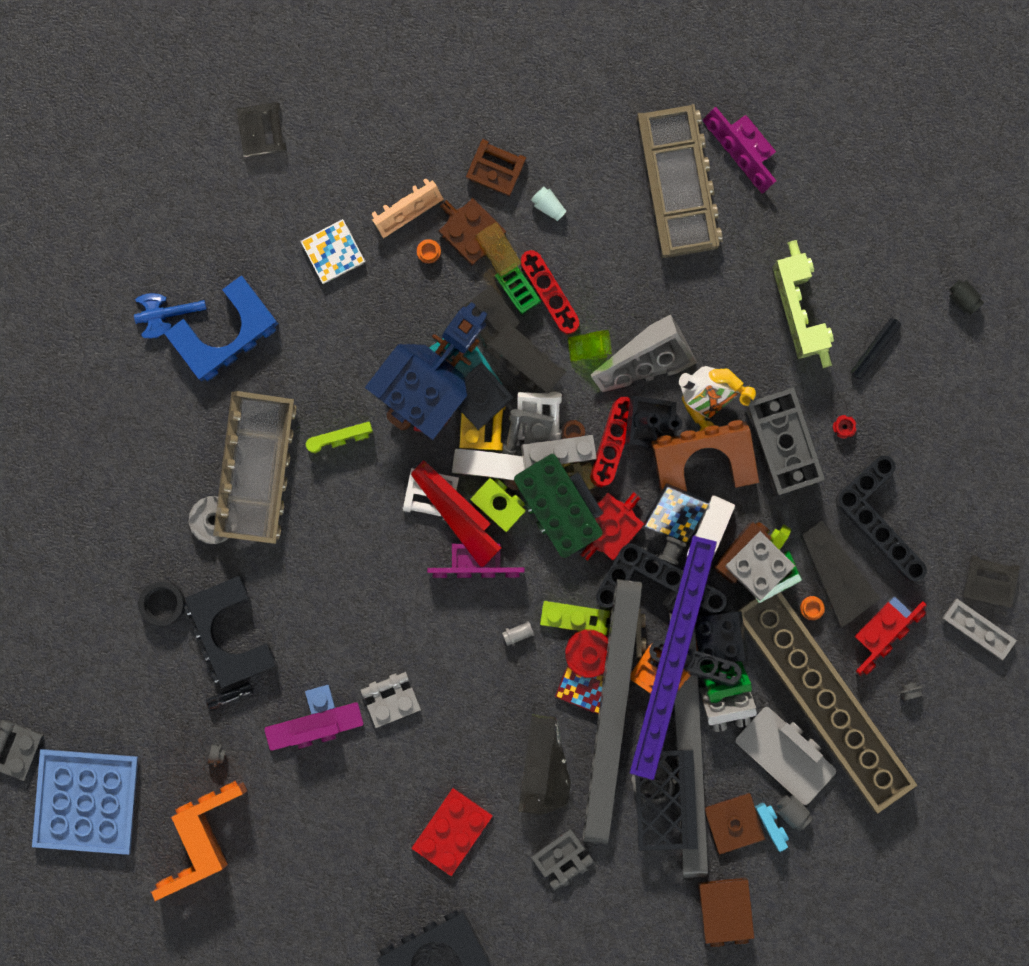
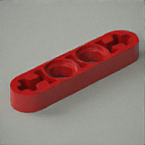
(546, 294)
(609, 440)

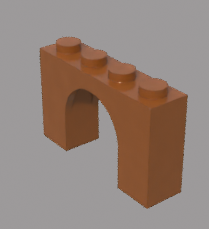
(732, 439)

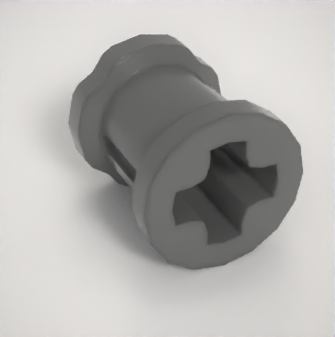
(672, 551)

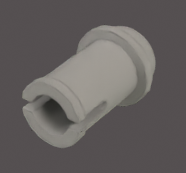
(517, 633)

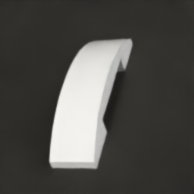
(487, 464)

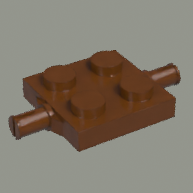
(463, 227)

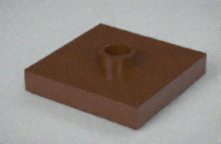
(734, 823)

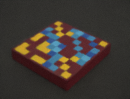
(580, 690)

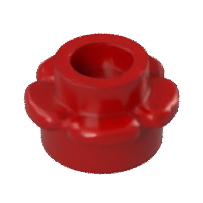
(844, 420)

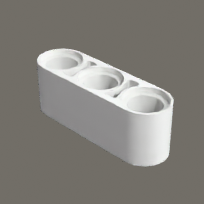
(715, 520)

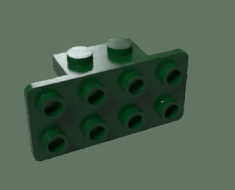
(557, 505)

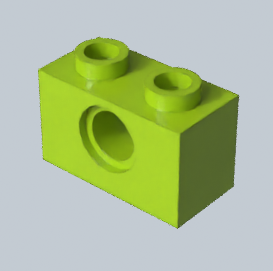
(503, 518)

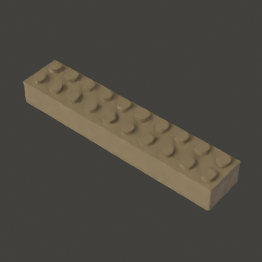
(826, 701)

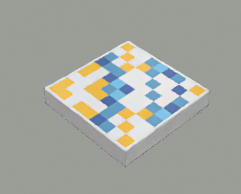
(333, 251)

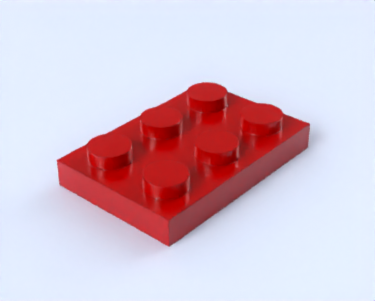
(452, 831)

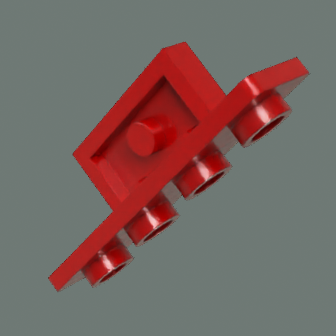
(883, 631)

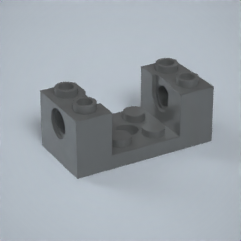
(789, 467)

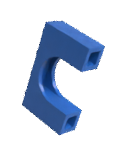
(255, 323)

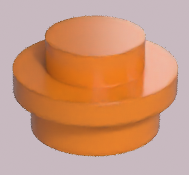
(428, 251)
(812, 608)

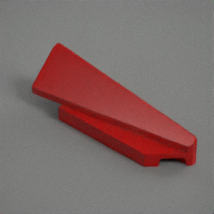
(458, 513)

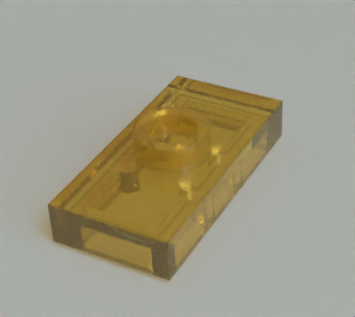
(498, 249)

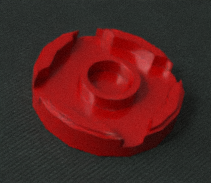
(587, 653)

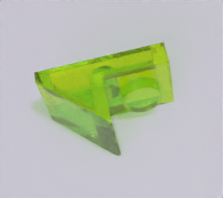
(590, 346)

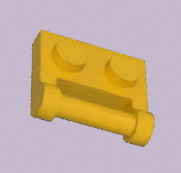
(473, 439)

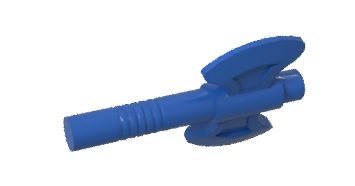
(155, 314)

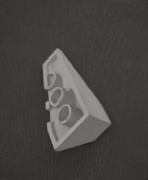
(651, 353)

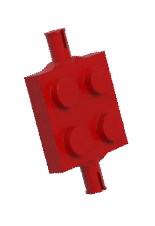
(617, 524)

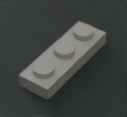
(567, 450)
(979, 629)

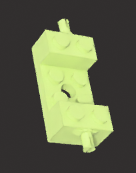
(793, 272)

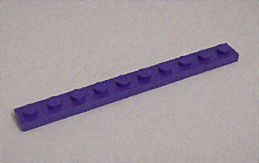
(673, 658)

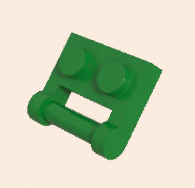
(717, 693)

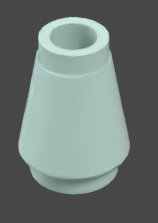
(548, 203)

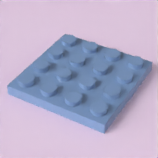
(85, 801)

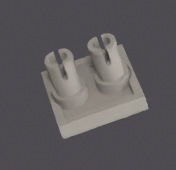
(760, 566)
(728, 709)

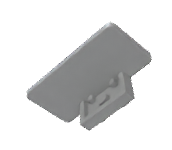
(786, 755)

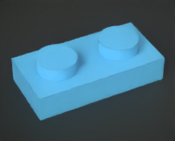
(777, 835)

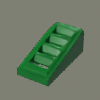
(522, 309)

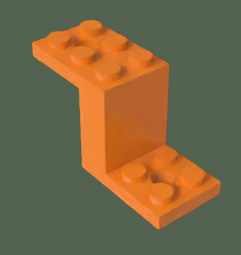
(198, 840)

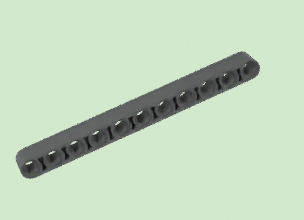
(612, 711)
(689, 737)

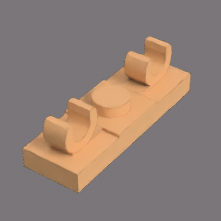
(407, 208)

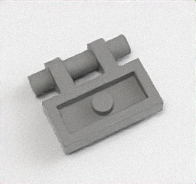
(394, 706)

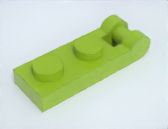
(338, 437)
(573, 617)

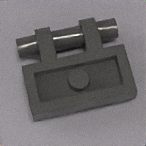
(557, 854)

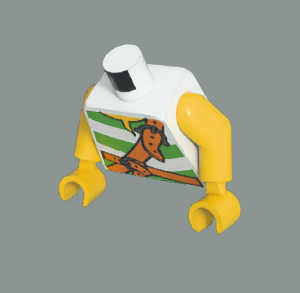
(710, 391)

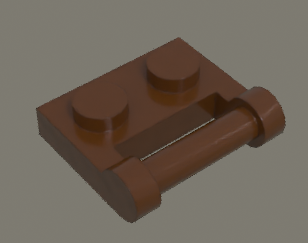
(493, 175)

